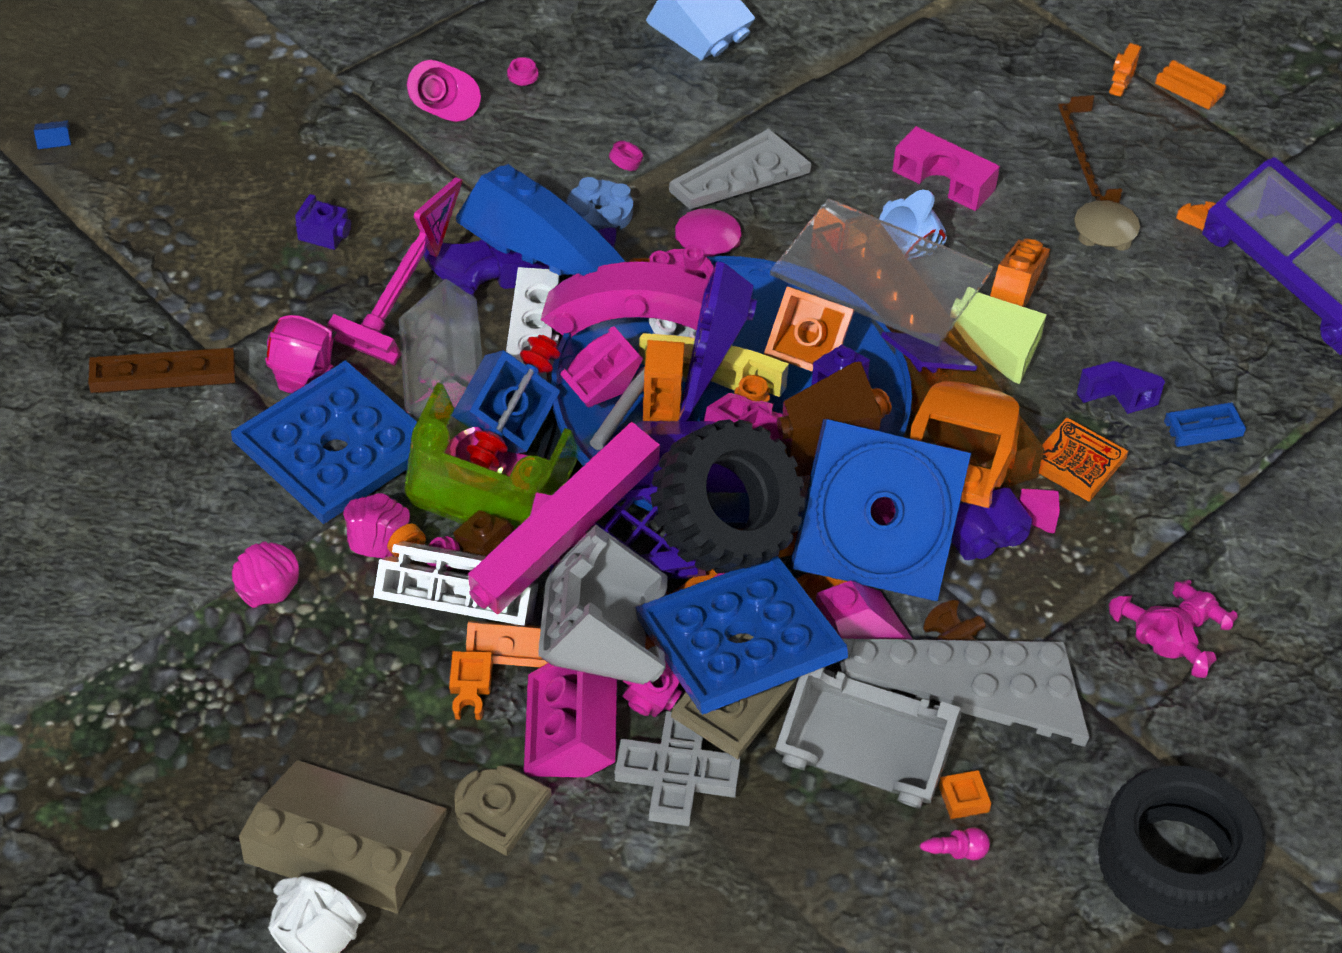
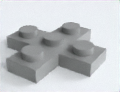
(676, 771)

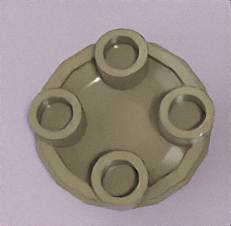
(1106, 224)

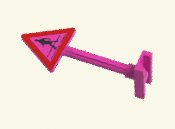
(432, 223)

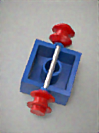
(508, 401)

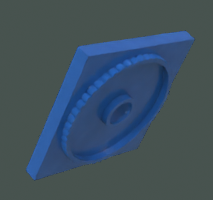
(335, 406)
(837, 526)
(759, 601)

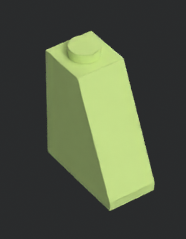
(1001, 333)

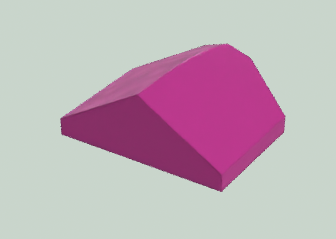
(603, 368)

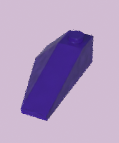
(721, 317)

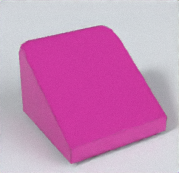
(1042, 507)

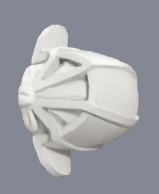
(313, 917)

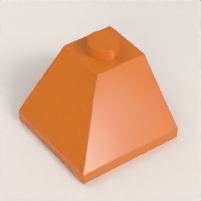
(807, 328)

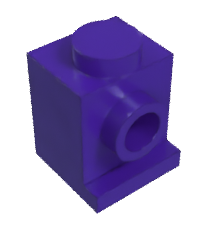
(322, 223)

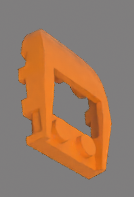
(980, 410)

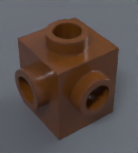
(482, 533)

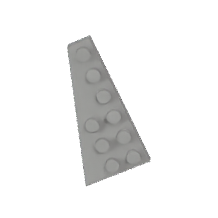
(985, 678)

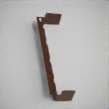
(1076, 105)

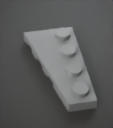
(743, 168)

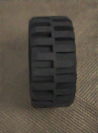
(768, 481)

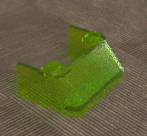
(461, 488)

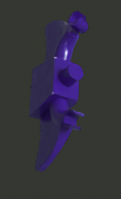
(478, 262)

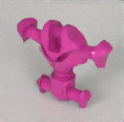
(1171, 628)

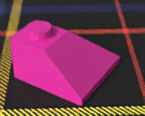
(860, 613)

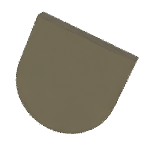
(498, 806)

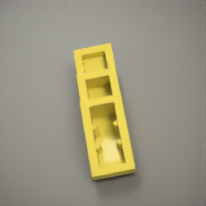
(734, 367)

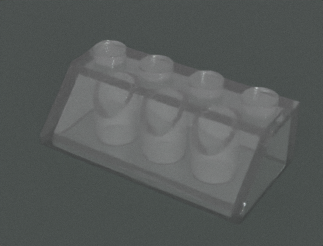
(439, 345)

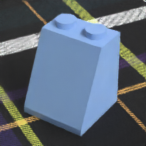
(702, 25)

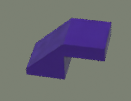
(1131, 386)

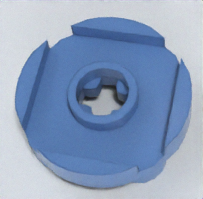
(613, 197)

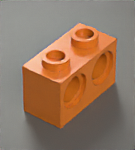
(663, 380)

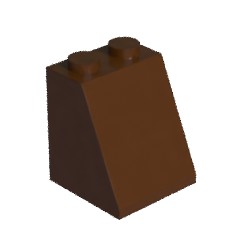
(840, 398)

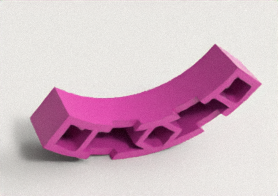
(622, 292)

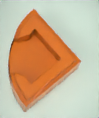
(1195, 214)

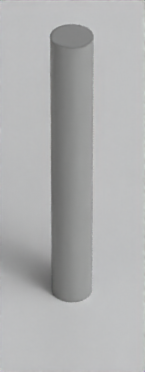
(619, 411)

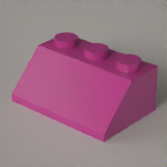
(569, 723)

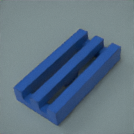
(1206, 429)

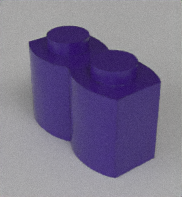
(984, 529)

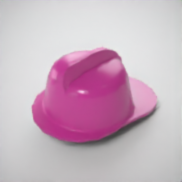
(443, 90)

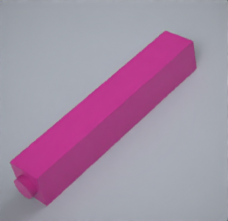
(563, 519)

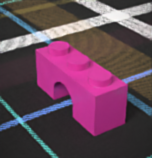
(926, 155)

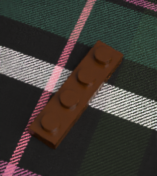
(161, 370)

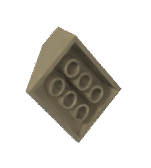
(341, 834)

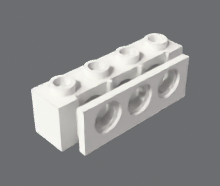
(527, 308)
(440, 588)

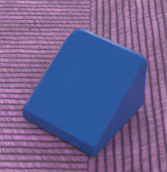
(52, 134)

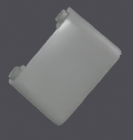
(592, 612)
(868, 735)

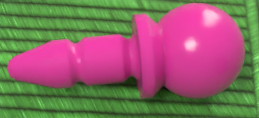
(968, 844)

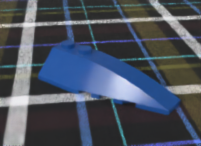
(531, 220)

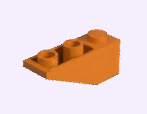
(1019, 272)

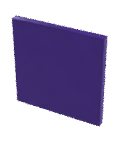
(927, 355)

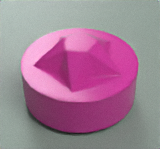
(626, 155)

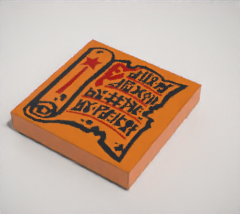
(1080, 459)

